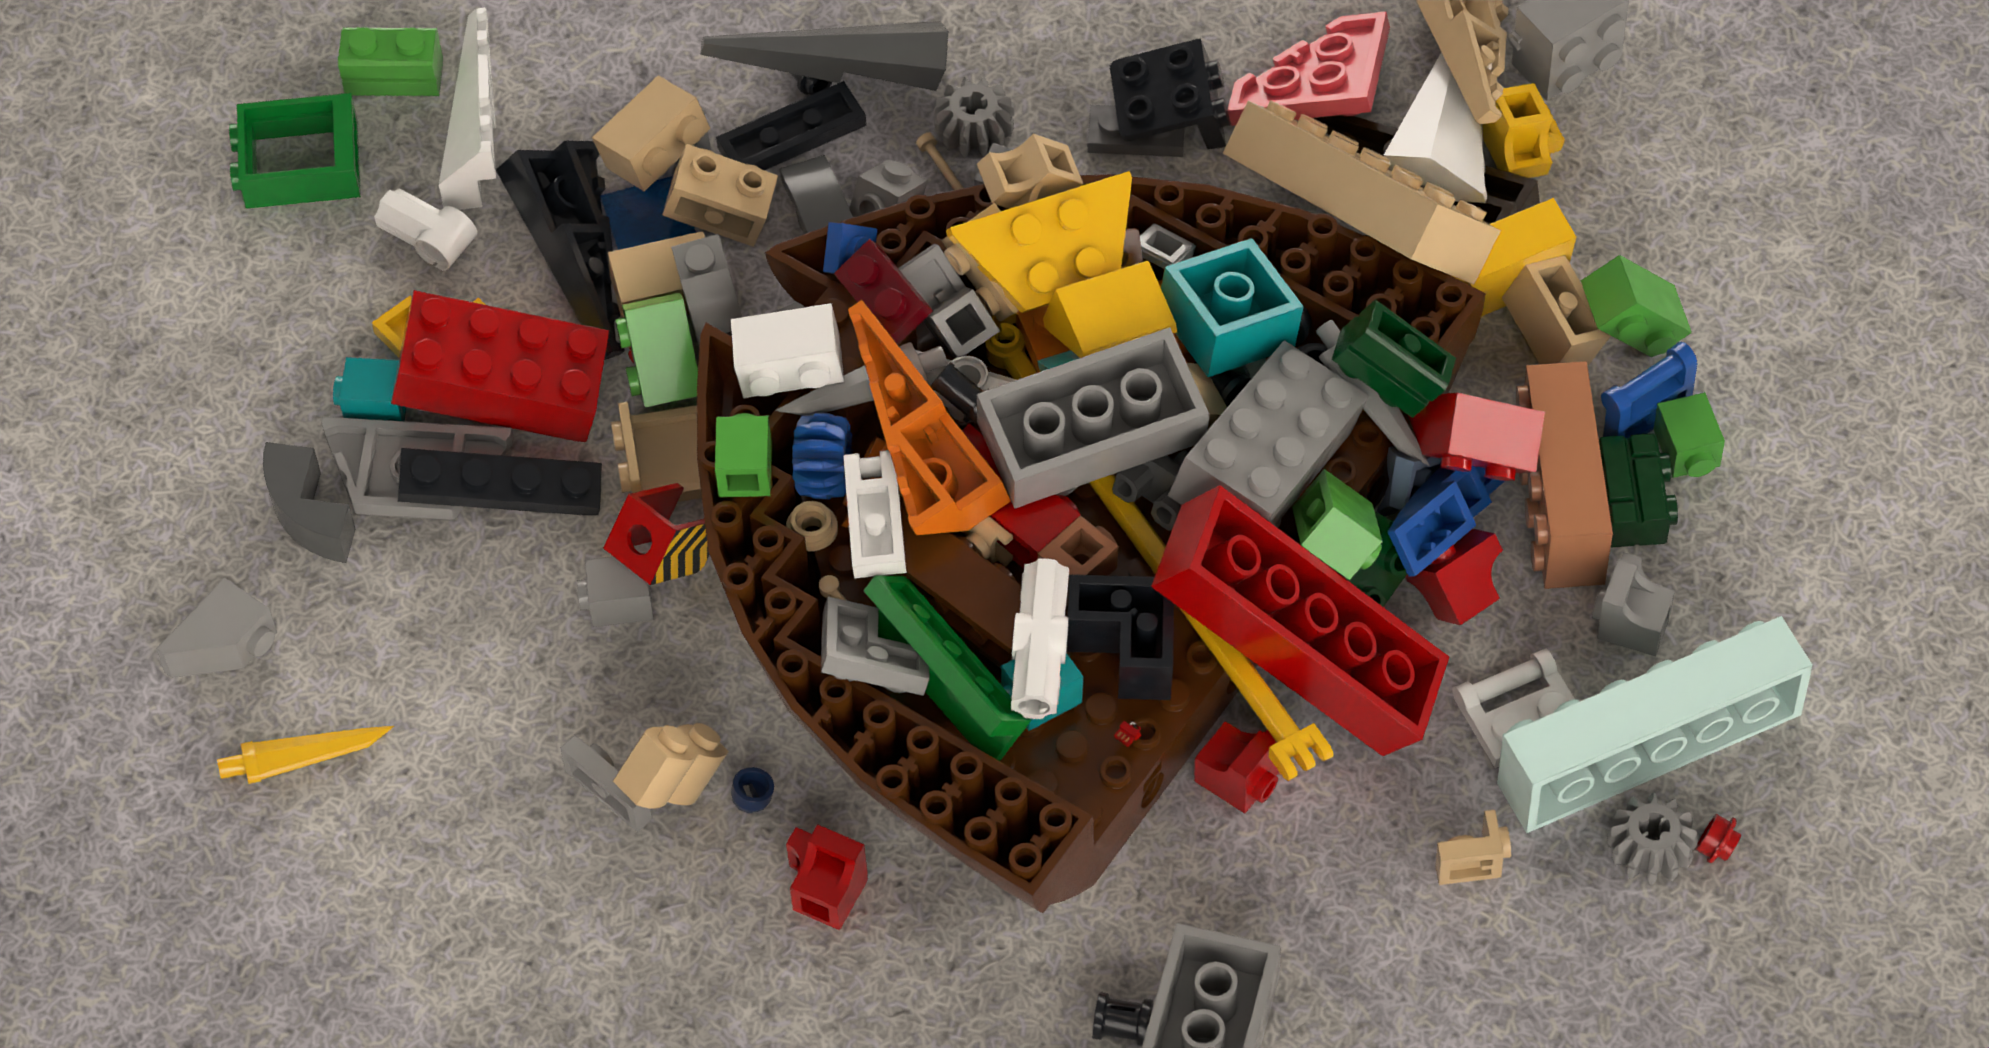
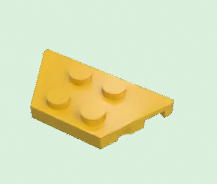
(1050, 240)

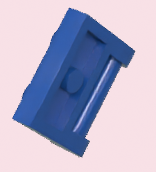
(1634, 404)

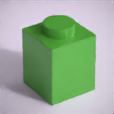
(1689, 435)
(743, 456)

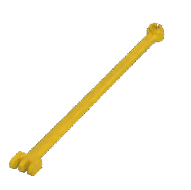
(1289, 738)

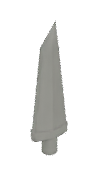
(856, 385)
(1387, 418)

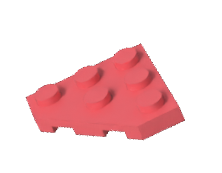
(1323, 77)

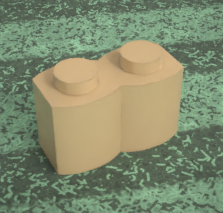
(671, 765)

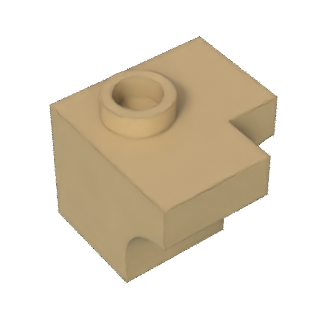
(1029, 172)

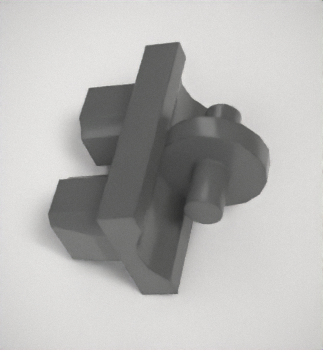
(1153, 482)

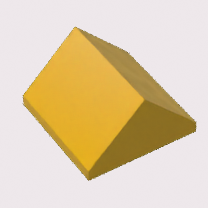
(1108, 310)

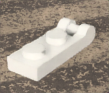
(874, 516)

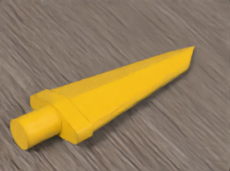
(283, 755)

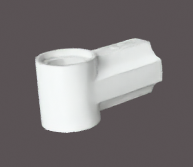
(433, 232)

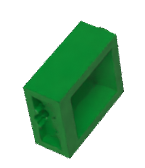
(288, 119)

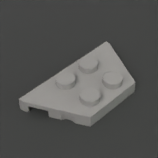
(370, 459)

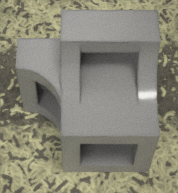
(1633, 608)

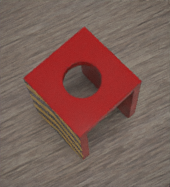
(674, 548)

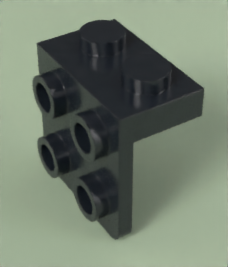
(1170, 92)

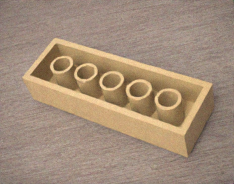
(1363, 189)

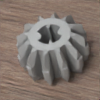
(974, 116)
(1664, 855)

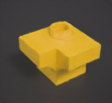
(1524, 133)

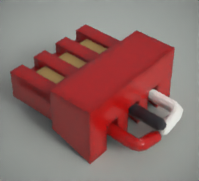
(1127, 734)

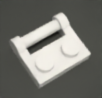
(1492, 725)

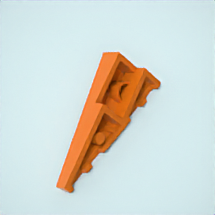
(936, 465)

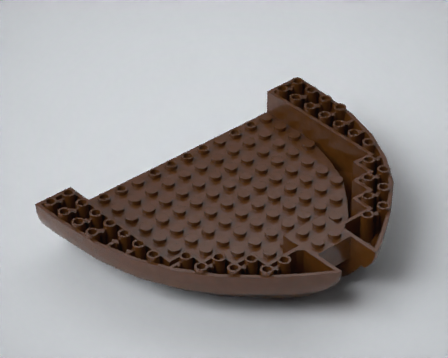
(1066, 790)

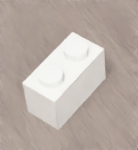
(787, 350)

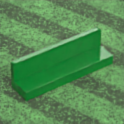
(956, 676)

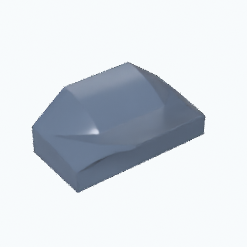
(1405, 478)

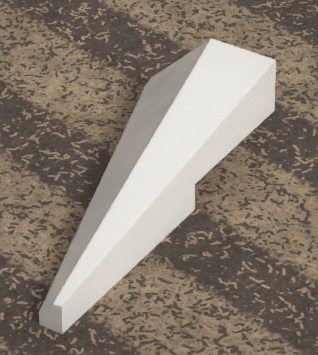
(1442, 138)
(470, 139)

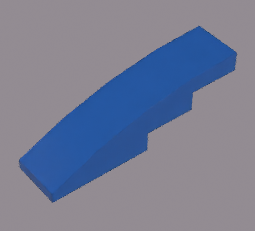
(1439, 515)

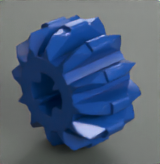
(819, 455)

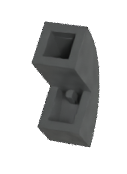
(292, 482)

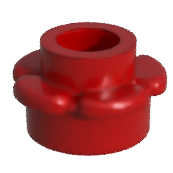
(1718, 838)

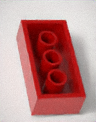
(500, 367)

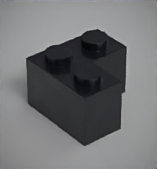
(1125, 619)

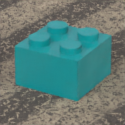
(1231, 307)

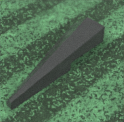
(894, 53)

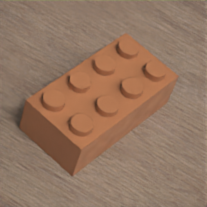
(1569, 487)

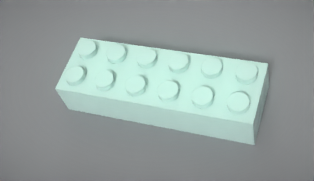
(1653, 723)

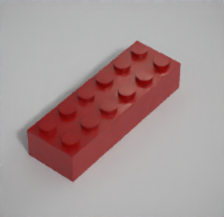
(1300, 621)

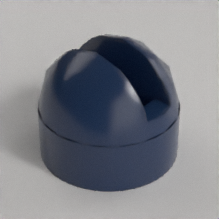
(760, 785)

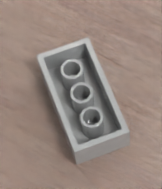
(1092, 417)
(1273, 435)
(1213, 991)

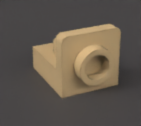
(1473, 858)

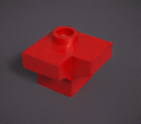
(1461, 578)
(1237, 766)
(828, 876)

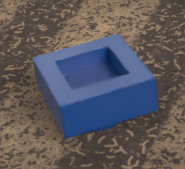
(843, 242)

